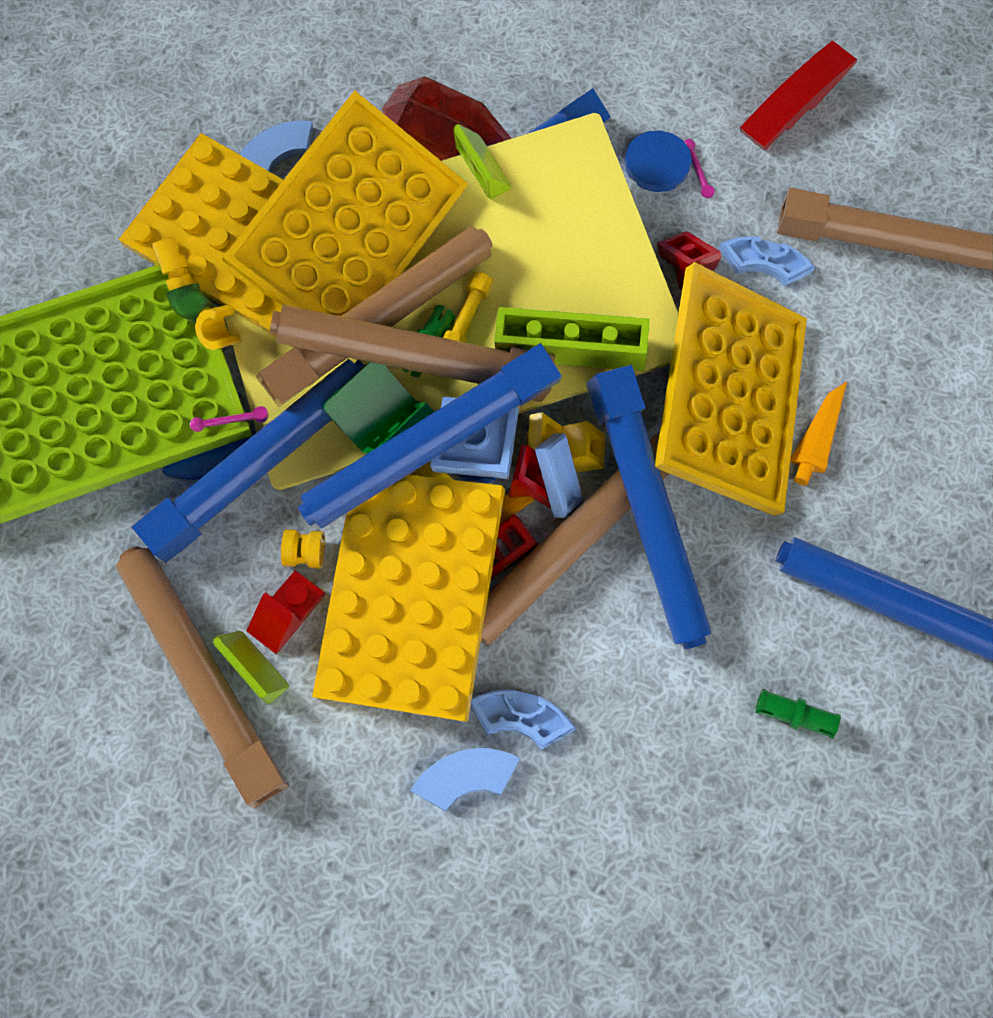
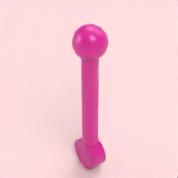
(707, 190)
(260, 414)

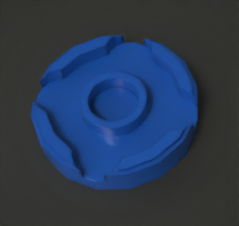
(658, 161)

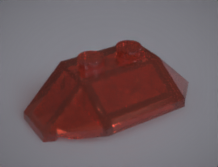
(432, 111)

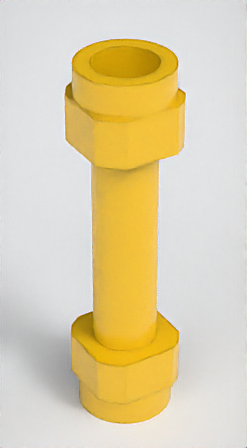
(477, 289)

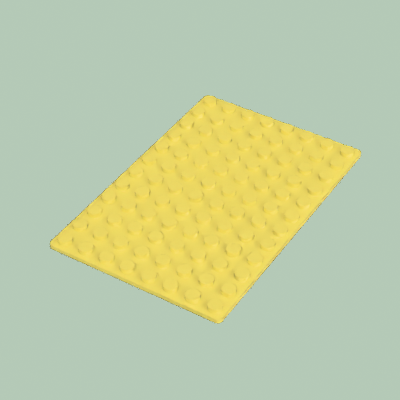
(559, 243)

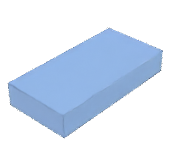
(559, 475)

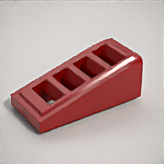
(516, 554)

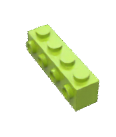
(576, 337)

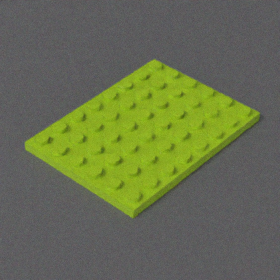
(104, 392)

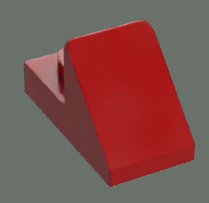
(685, 250)
(528, 477)
(284, 612)

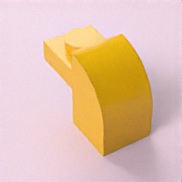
(584, 440)

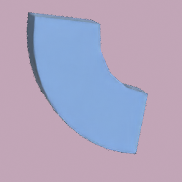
(279, 143)
(764, 256)
(522, 714)
(464, 773)

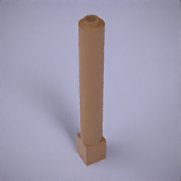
(812, 216)
(386, 307)
(390, 346)
(556, 554)
(204, 683)

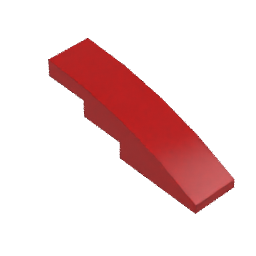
(798, 95)

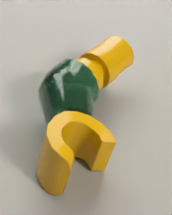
(189, 300)

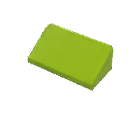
(481, 162)
(251, 665)

